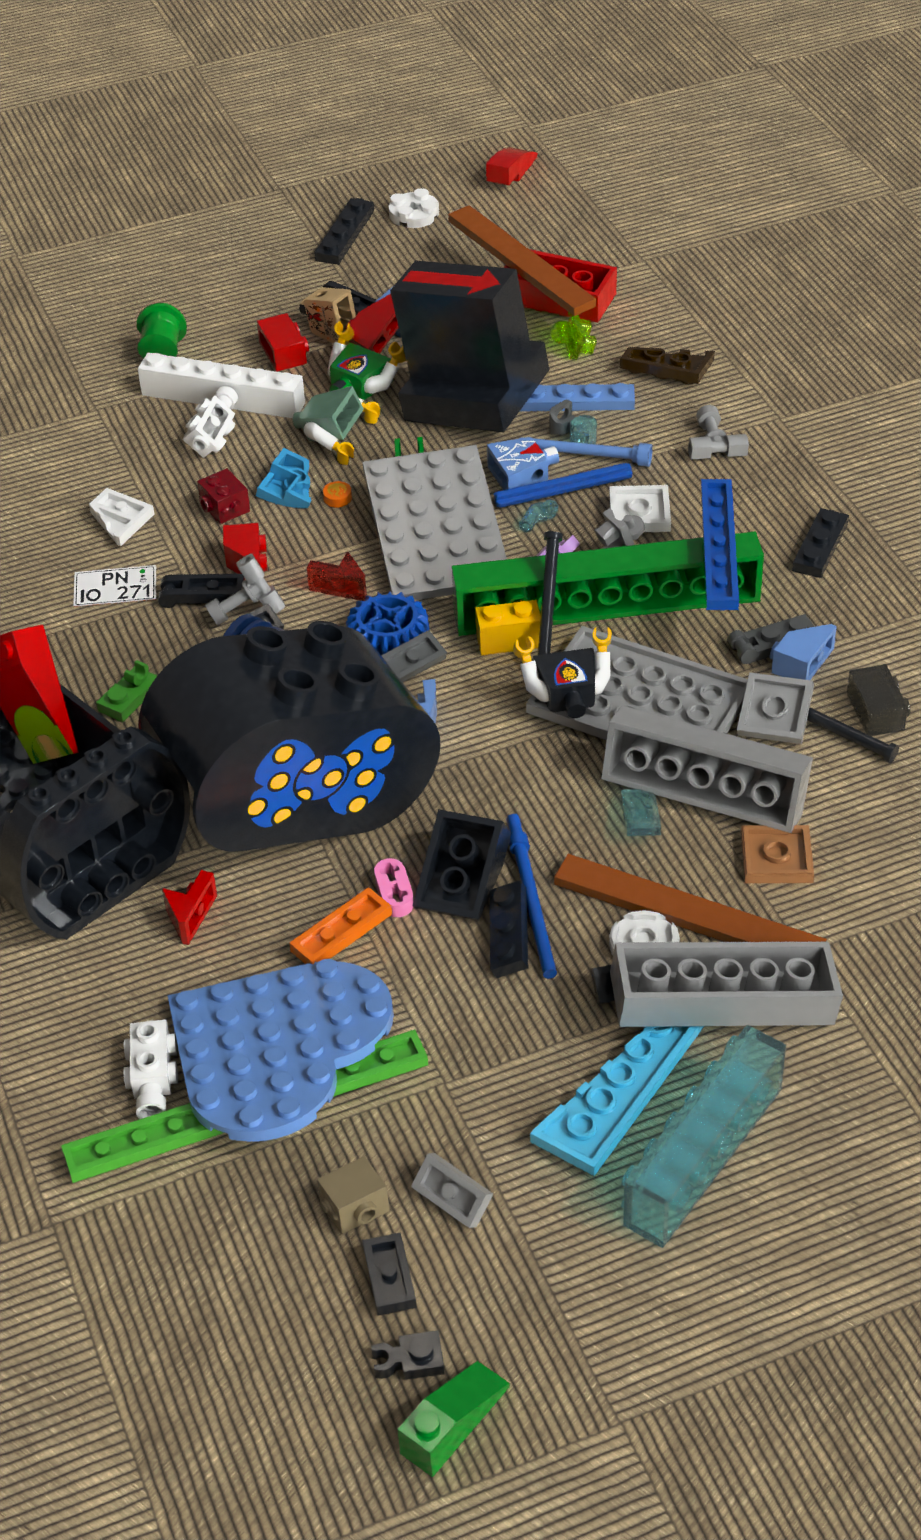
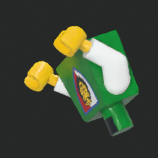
(361, 367)

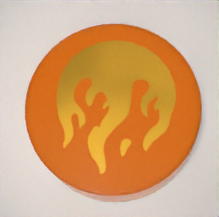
(337, 494)

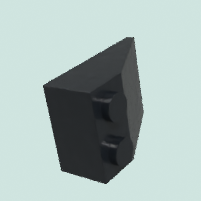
(461, 864)

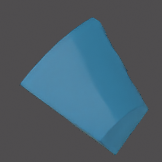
(287, 481)

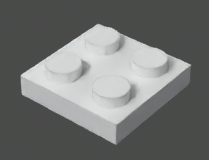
(645, 501)

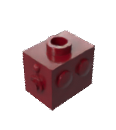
(223, 496)

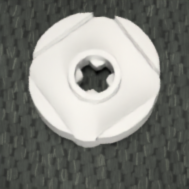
(413, 208)

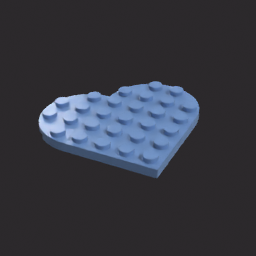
(269, 1045)

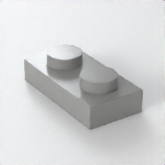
(452, 1190)

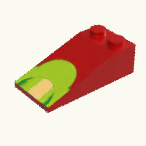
(33, 695)

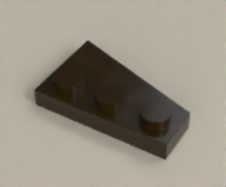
(676, 366)

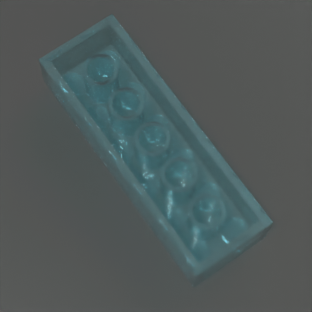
(702, 1135)

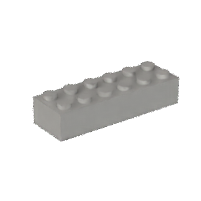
(706, 768)
(725, 984)

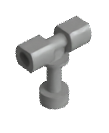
(715, 439)
(254, 588)

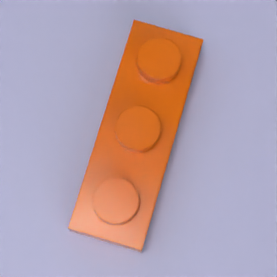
(341, 927)

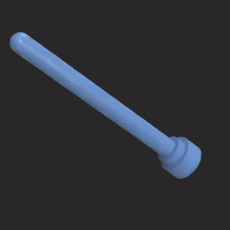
(639, 454)

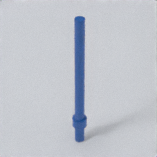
(519, 847)

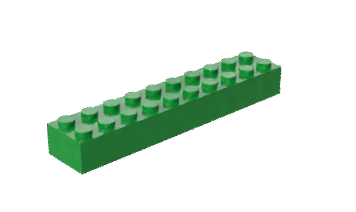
(605, 581)

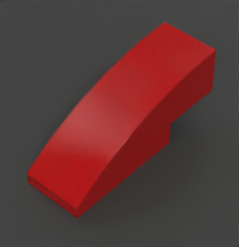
(509, 165)

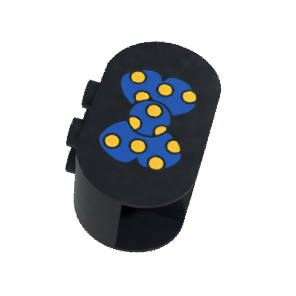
(291, 735)

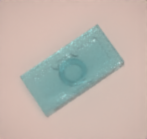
(640, 813)

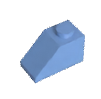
(802, 651)

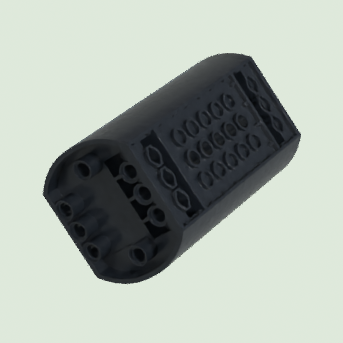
(87, 821)

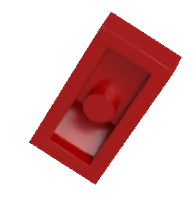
(190, 909)

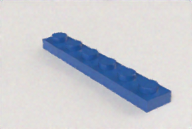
(719, 545)

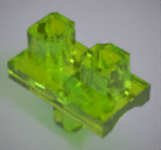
(575, 336)

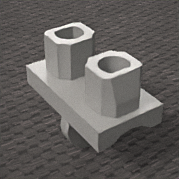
(619, 533)

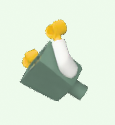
(331, 417)

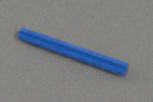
(562, 485)

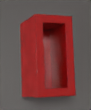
(282, 342)

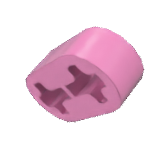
(399, 886)

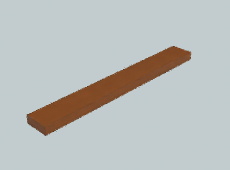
(526, 262)
(677, 906)

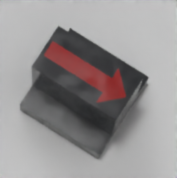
(465, 345)

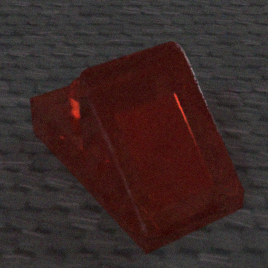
(338, 580)

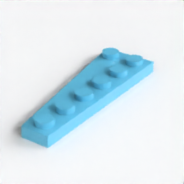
(607, 1106)

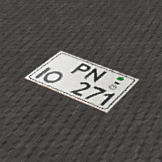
(114, 585)

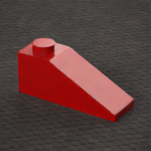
(375, 325)

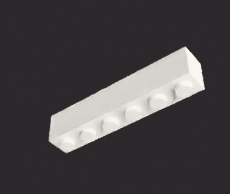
(195, 379)

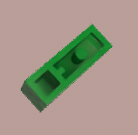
(449, 1417)

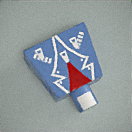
(519, 462)

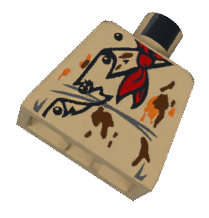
(325, 309)

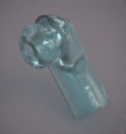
(538, 513)

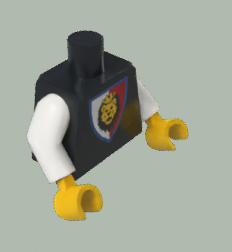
(566, 678)

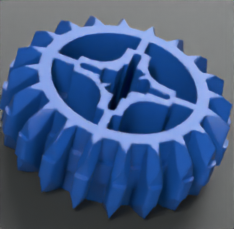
(388, 620)

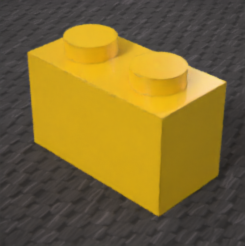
(505, 623)

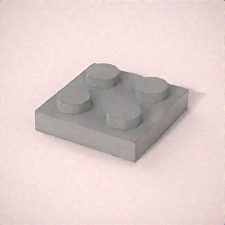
(775, 708)

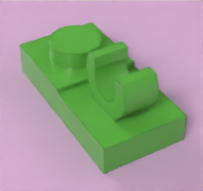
(128, 693)

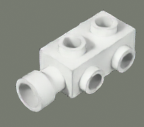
(211, 422)
(150, 1065)

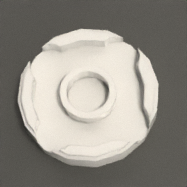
(643, 927)

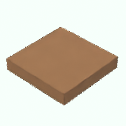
(777, 855)

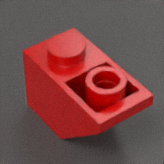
(241, 541)

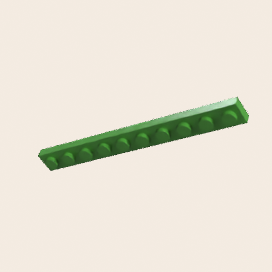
(180, 1126)

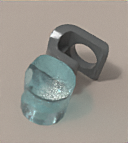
(581, 428)

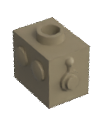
(353, 1195)

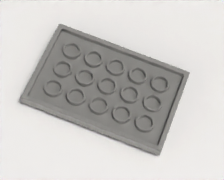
(431, 516)
(653, 684)

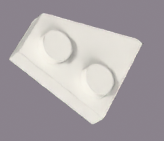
(120, 514)

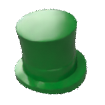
(160, 329)

